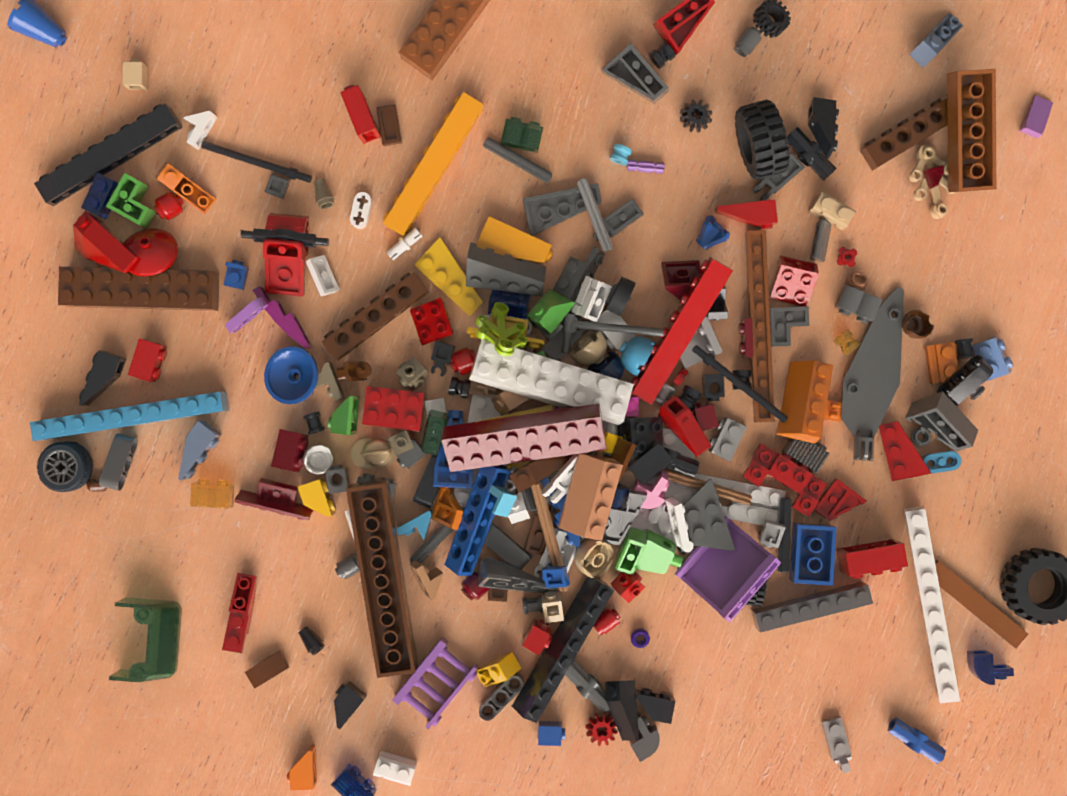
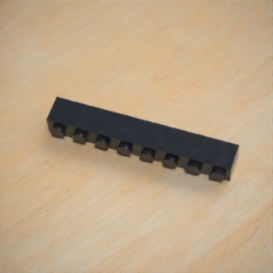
(108, 154)
(562, 648)

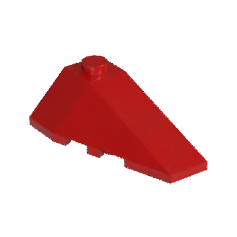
(100, 244)

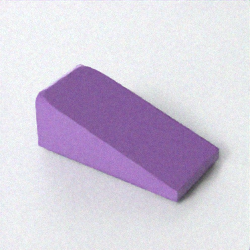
(1036, 117)

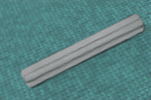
(594, 214)

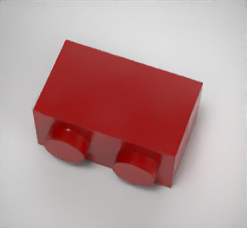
(147, 360)

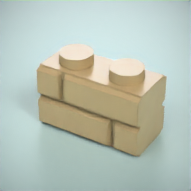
(832, 211)

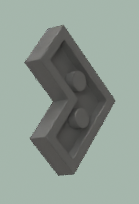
(782, 319)

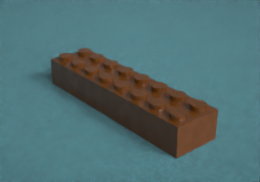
(114, 289)

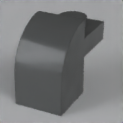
(648, 739)

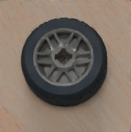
(64, 466)

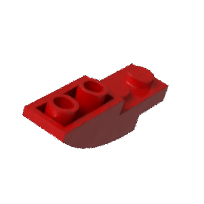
(240, 613)

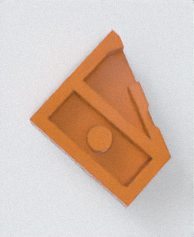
(447, 509)

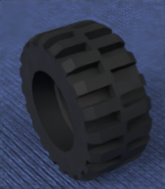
(762, 139)
(1016, 586)

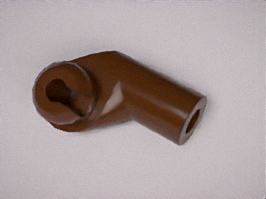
(93, 486)

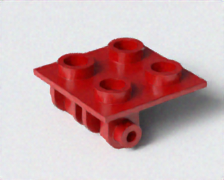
(431, 321)

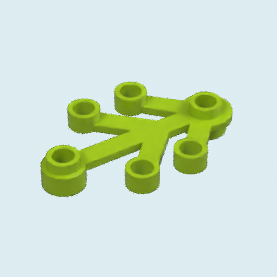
(502, 345)

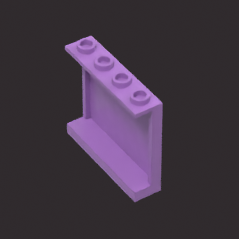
(728, 577)

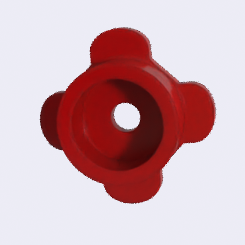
(841, 257)

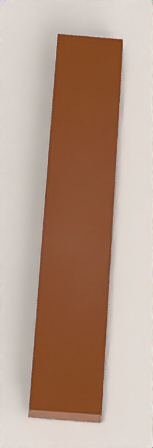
(979, 606)

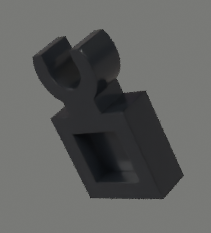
(442, 355)

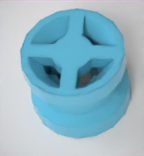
(620, 154)

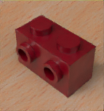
(290, 451)

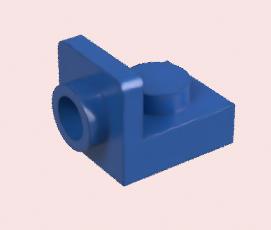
(236, 274)
(555, 576)

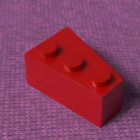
(681, 22)

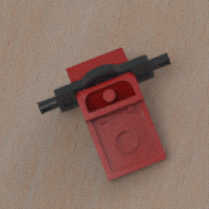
(284, 248)

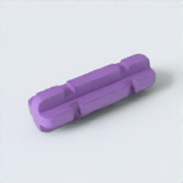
(645, 166)

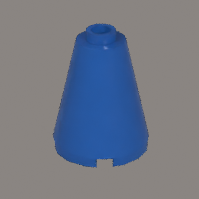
(36, 23)

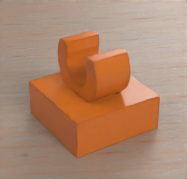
(833, 411)

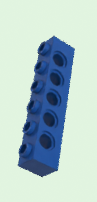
(475, 521)

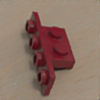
(275, 498)

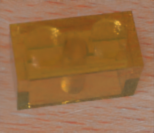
(212, 494)

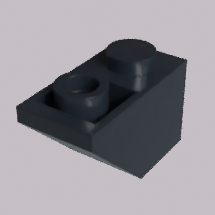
(658, 706)

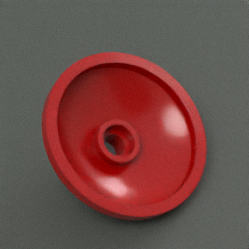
(154, 249)

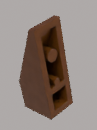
(536, 471)

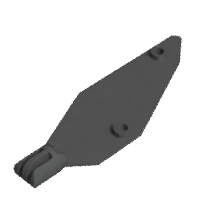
(874, 376)

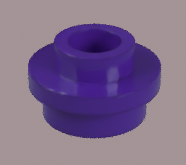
(640, 644)

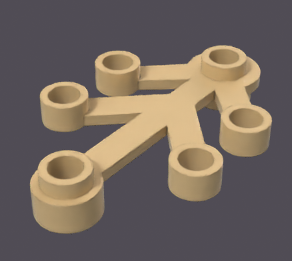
(928, 162)

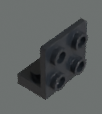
(642, 432)

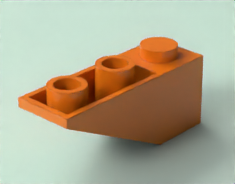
(185, 187)

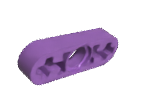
(246, 315)

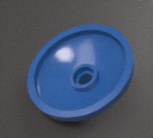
(282, 371)

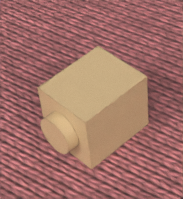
(135, 75)

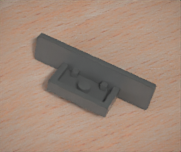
(575, 273)

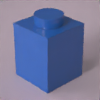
(550, 733)

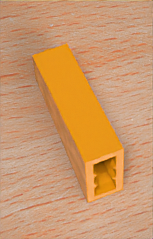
(509, 240)

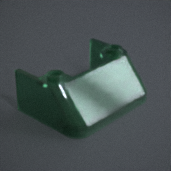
(162, 639)

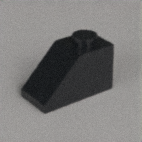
(347, 701)

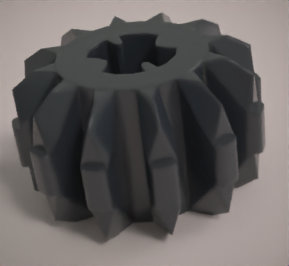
(699, 110)

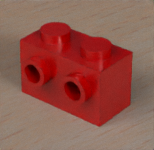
(537, 636)

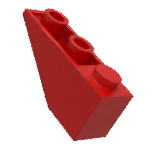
(684, 425)

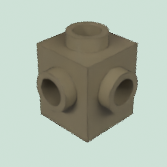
(412, 374)

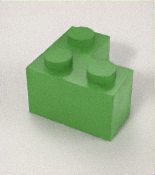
(127, 201)

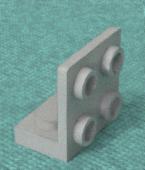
(706, 340)

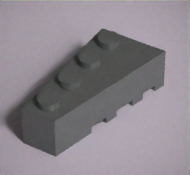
(503, 273)

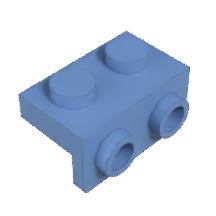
(993, 352)

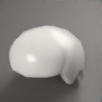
(318, 459)

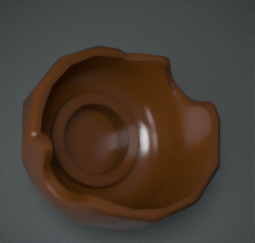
(917, 324)

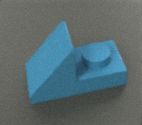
(421, 522)

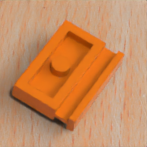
(941, 361)

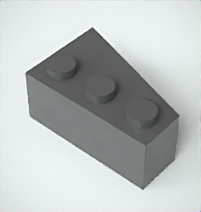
(636, 74)
(943, 419)

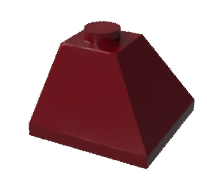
(678, 276)

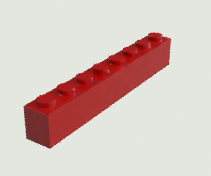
(680, 329)

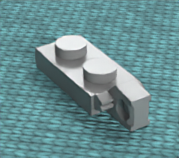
(837, 742)

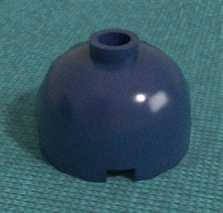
(610, 366)

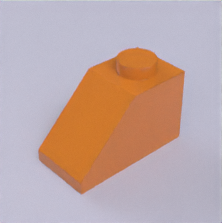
(303, 773)

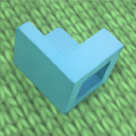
(504, 502)

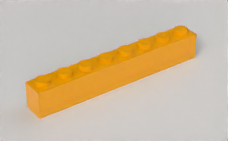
(433, 165)

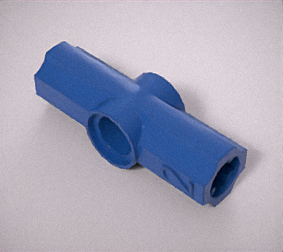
(916, 740)

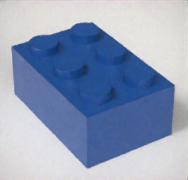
(813, 553)

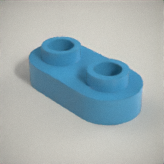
(940, 461)

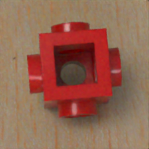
(628, 585)

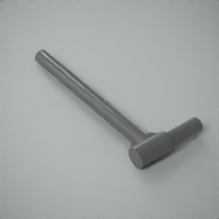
(571, 324)

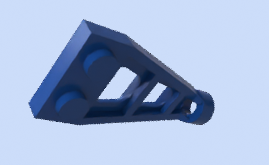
(441, 473)

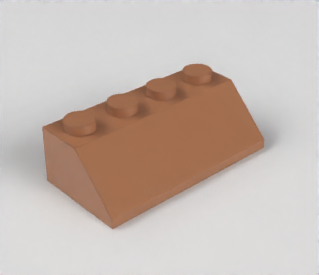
(590, 496)

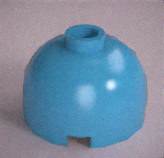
(635, 353)

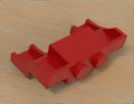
(793, 476)

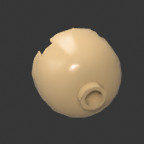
(589, 348)
(593, 557)

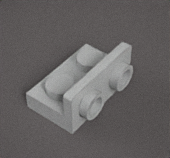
(727, 438)

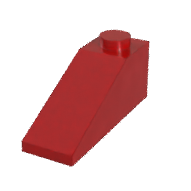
(755, 214)

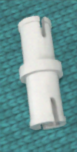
(404, 243)

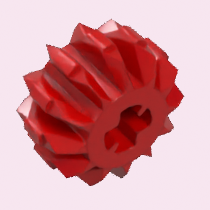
(601, 735)

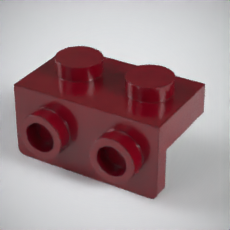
(745, 328)

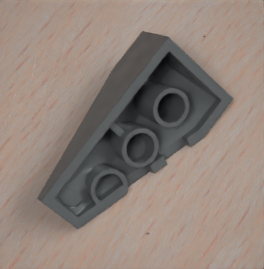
(504, 576)

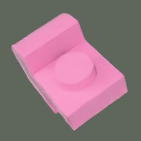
(654, 492)

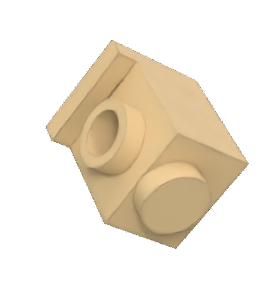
(552, 607)

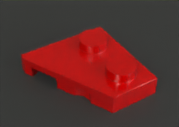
(837, 500)

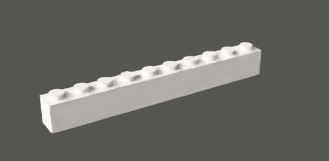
(931, 604)

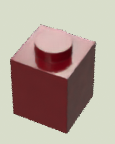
(705, 416)

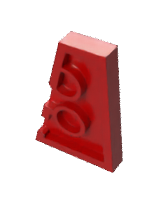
(901, 454)

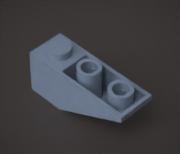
(936, 40)
(197, 444)

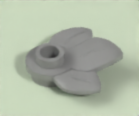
(660, 516)

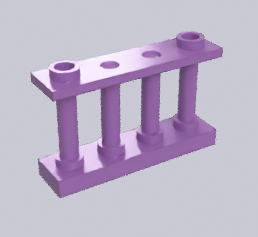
(417, 680)

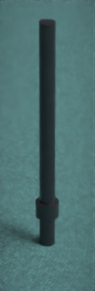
(291, 173)
(710, 360)

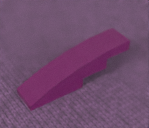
(288, 323)

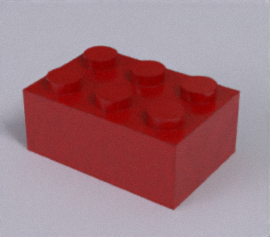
(394, 408)
(872, 558)

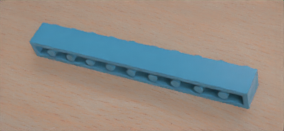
(129, 416)

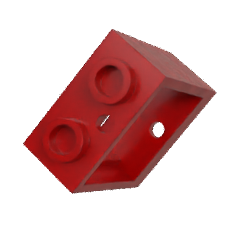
(360, 113)

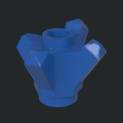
(712, 233)

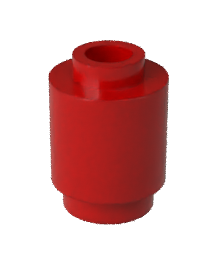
(607, 621)

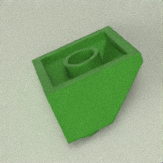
(550, 311)
(345, 417)

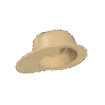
(372, 452)

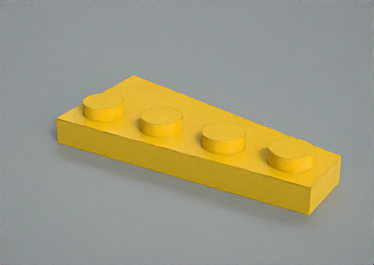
(447, 275)

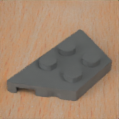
(706, 519)

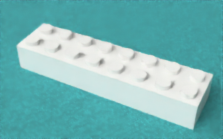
(551, 381)

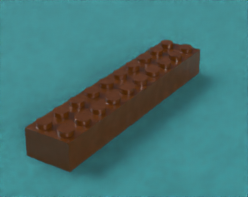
(382, 578)

